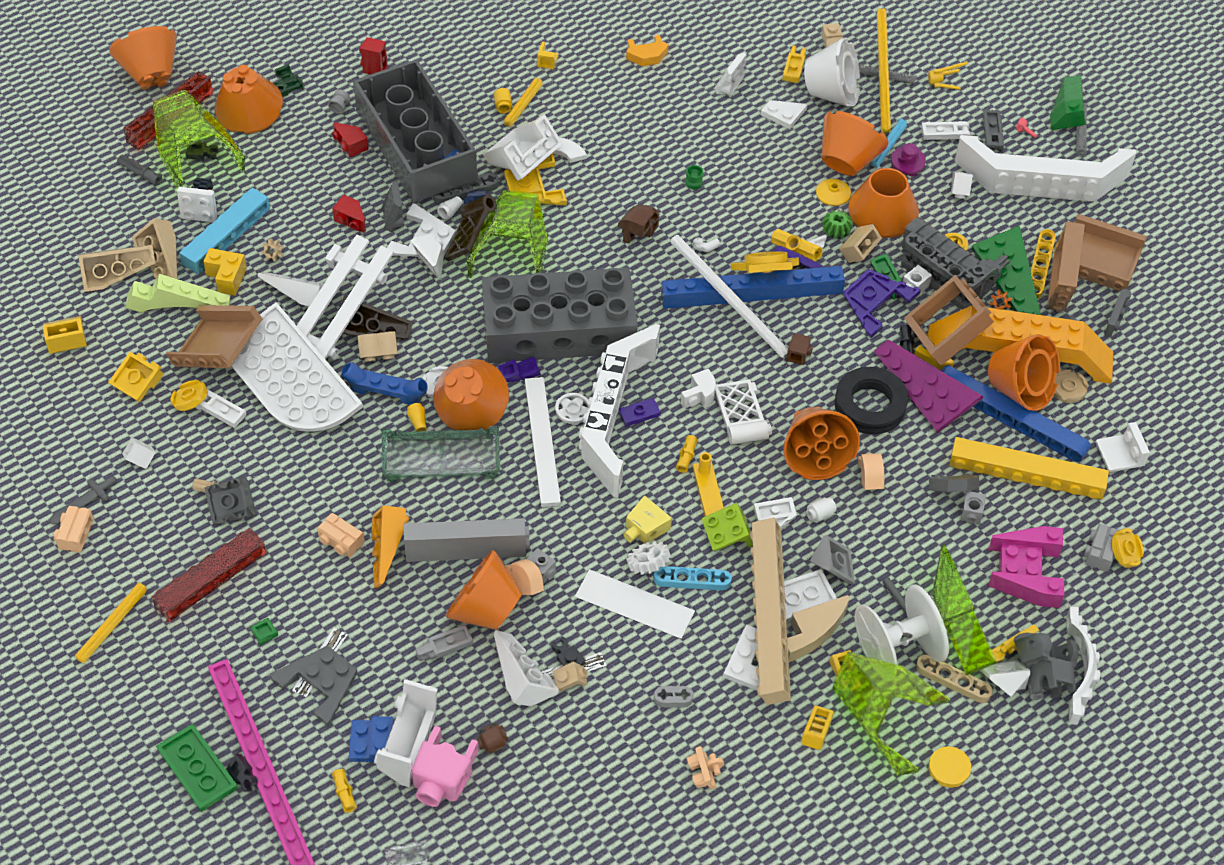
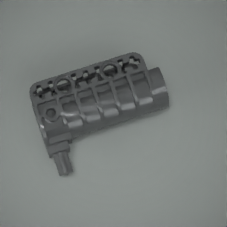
(946, 259)

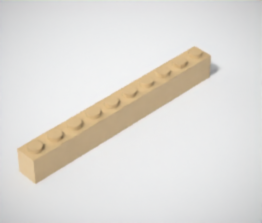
(770, 612)

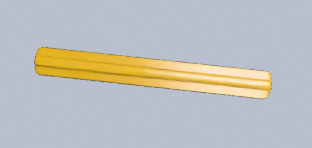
(110, 623)

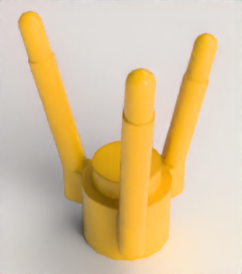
(937, 75)

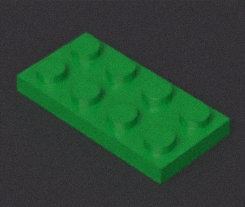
(197, 767)

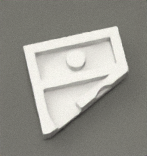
(781, 509)

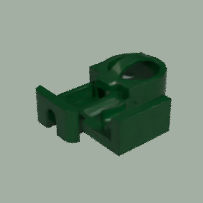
(289, 81)

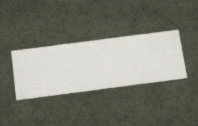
(635, 603)

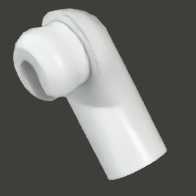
(705, 247)

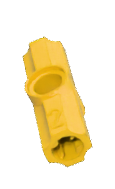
(803, 248)

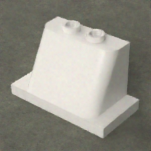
(524, 147)

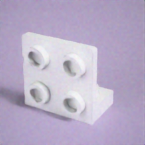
(1124, 450)

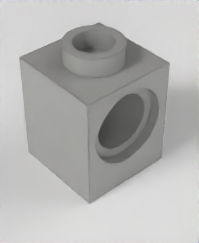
(973, 501)

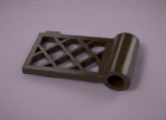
(472, 220)

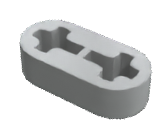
(673, 696)

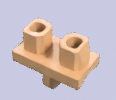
(701, 760)

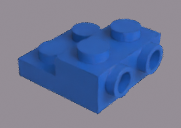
(368, 737)

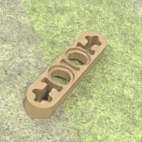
(952, 681)

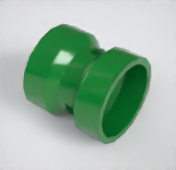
(694, 177)

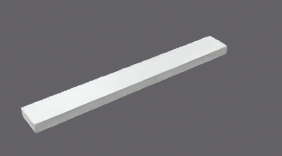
(542, 442)

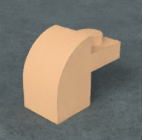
(871, 471)
(526, 576)

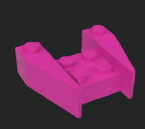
(1022, 565)

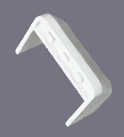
(410, 729)

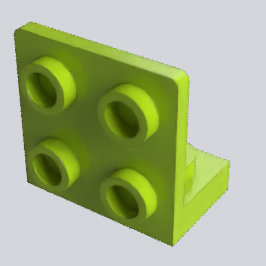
(727, 527)

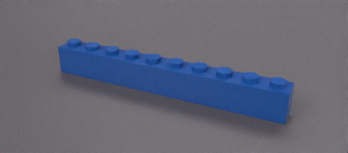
(754, 287)

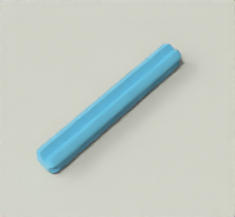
(892, 138)

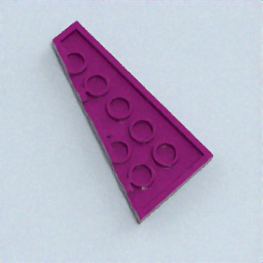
(933, 391)

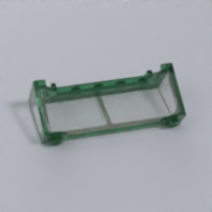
(440, 453)

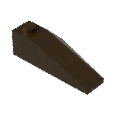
(374, 320)

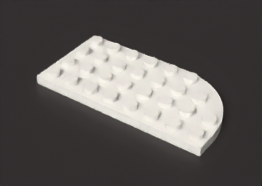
(293, 376)

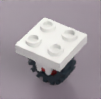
(198, 201)

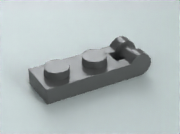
(993, 129)
(1118, 312)

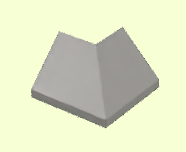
(834, 559)

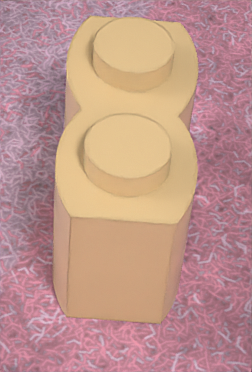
(377, 345)

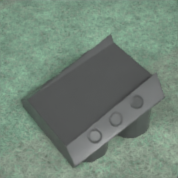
(392, 208)
(230, 501)

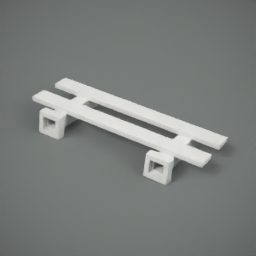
(343, 264)

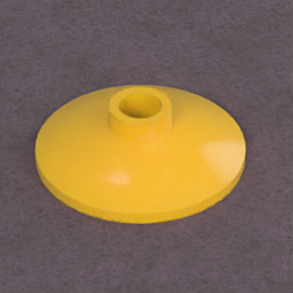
(833, 192)

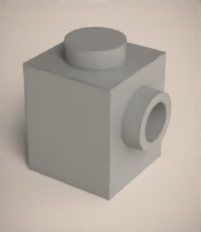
(545, 564)

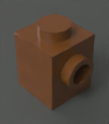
(799, 349)

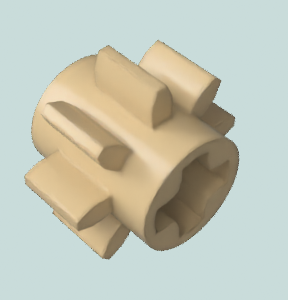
(274, 245)

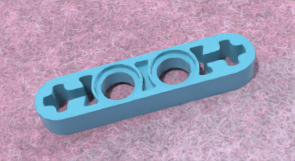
(692, 574)

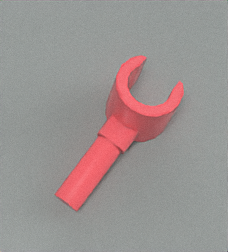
(1022, 126)

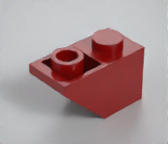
(351, 138)
(349, 212)

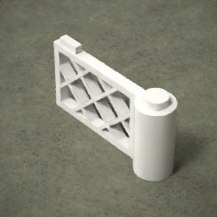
(745, 429)

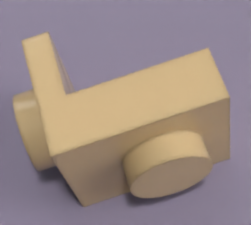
(569, 676)

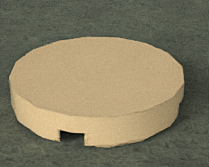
(1071, 386)

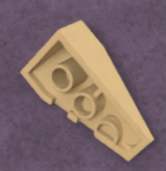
(162, 237)
(110, 266)

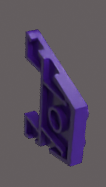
(870, 293)

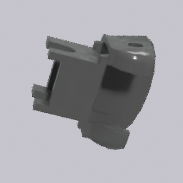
(1047, 663)

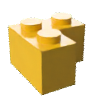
(227, 268)

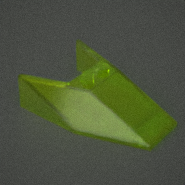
(183, 122)
(517, 217)
(959, 616)
(867, 691)

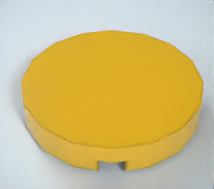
(189, 395)
(1127, 548)
(949, 766)

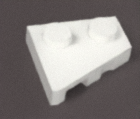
(783, 112)

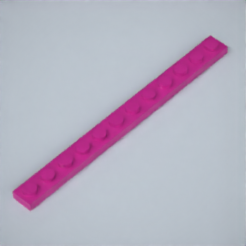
(258, 758)

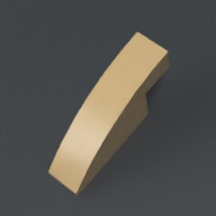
(815, 626)

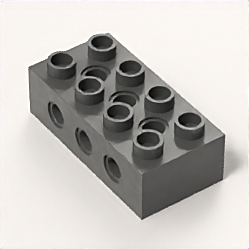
(557, 313)

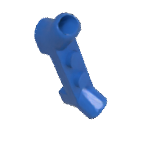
(363, 380)

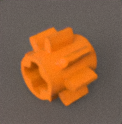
(999, 295)

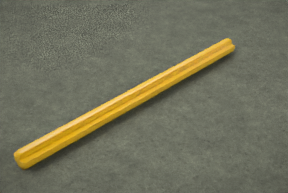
(883, 71)

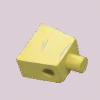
(646, 522)

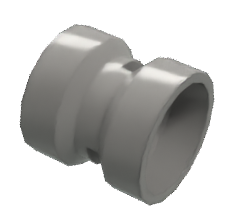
(339, 101)

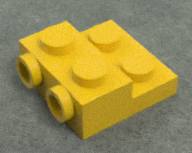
(136, 376)

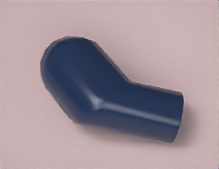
(473, 195)

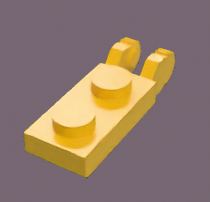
(794, 65)

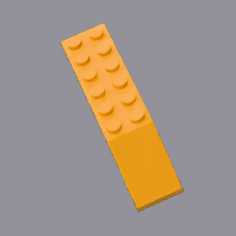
(1072, 338)

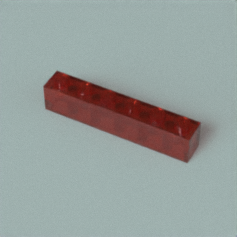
(142, 129)
(208, 574)

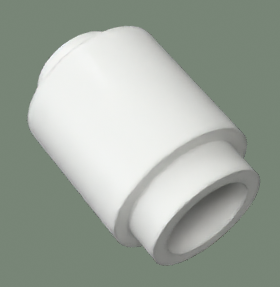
(821, 509)

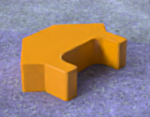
(647, 53)

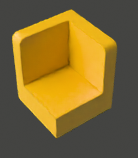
(546, 59)

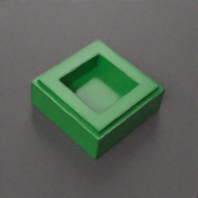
(264, 631)

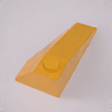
(387, 532)

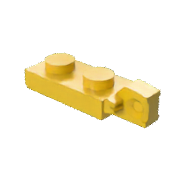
(1009, 645)

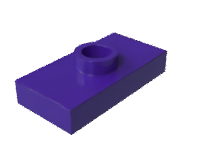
(639, 412)

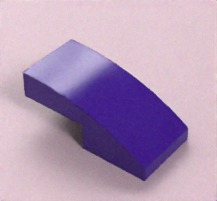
(519, 371)

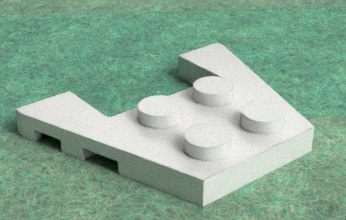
(429, 225)

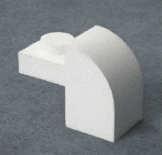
(702, 390)

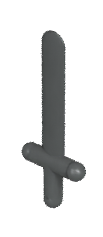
(95, 491)

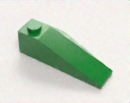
(1069, 105)

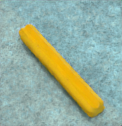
(523, 102)

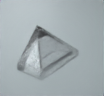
(408, 853)

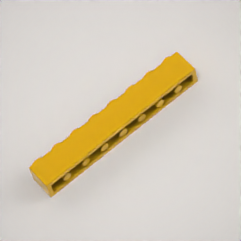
(1029, 468)

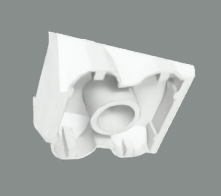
(732, 76)

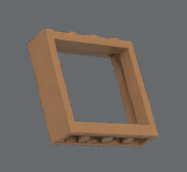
(1065, 266)
(961, 335)

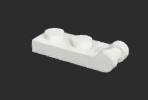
(944, 130)
(222, 409)

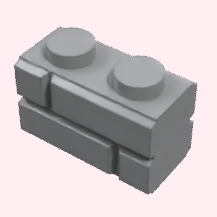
(1100, 552)

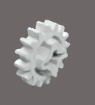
(648, 557)

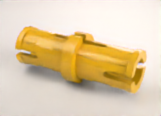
(686, 453)
(344, 790)

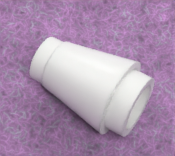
(449, 207)

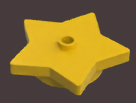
(765, 262)

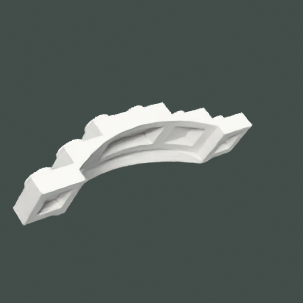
(1090, 661)

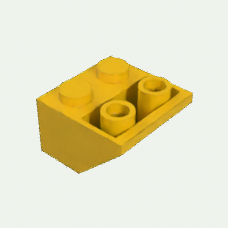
(64, 334)

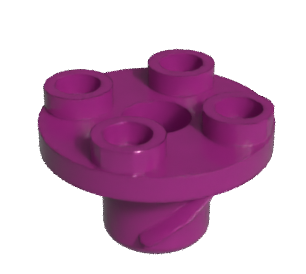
(908, 159)

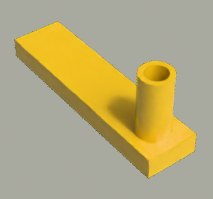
(707, 485)

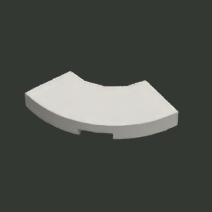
(570, 150)

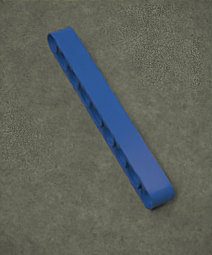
(1024, 420)

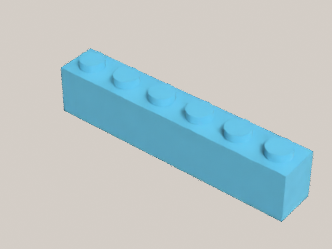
(225, 229)

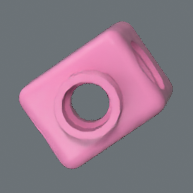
(441, 770)

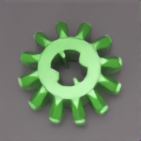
(837, 224)

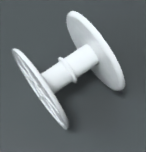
(922, 624)

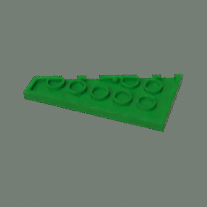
(1015, 276)

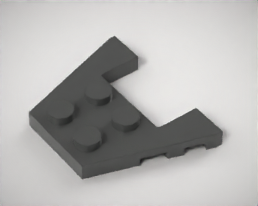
(326, 673)

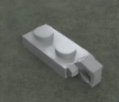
(445, 643)

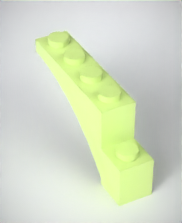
(171, 293)

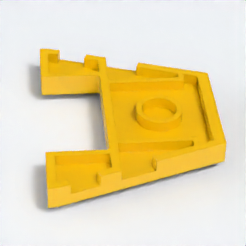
(533, 184)

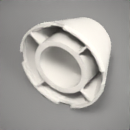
(834, 73)

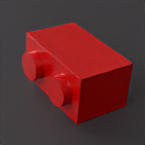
(373, 55)

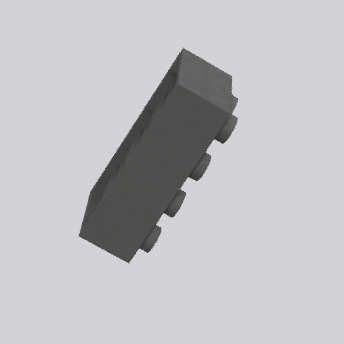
(415, 130)

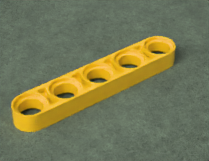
(1042, 257)

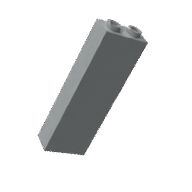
(465, 539)

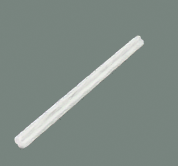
(729, 296)

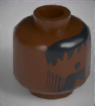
(492, 738)

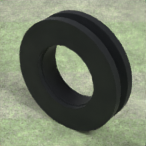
(876, 379)

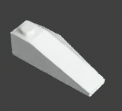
(297, 289)
(521, 675)

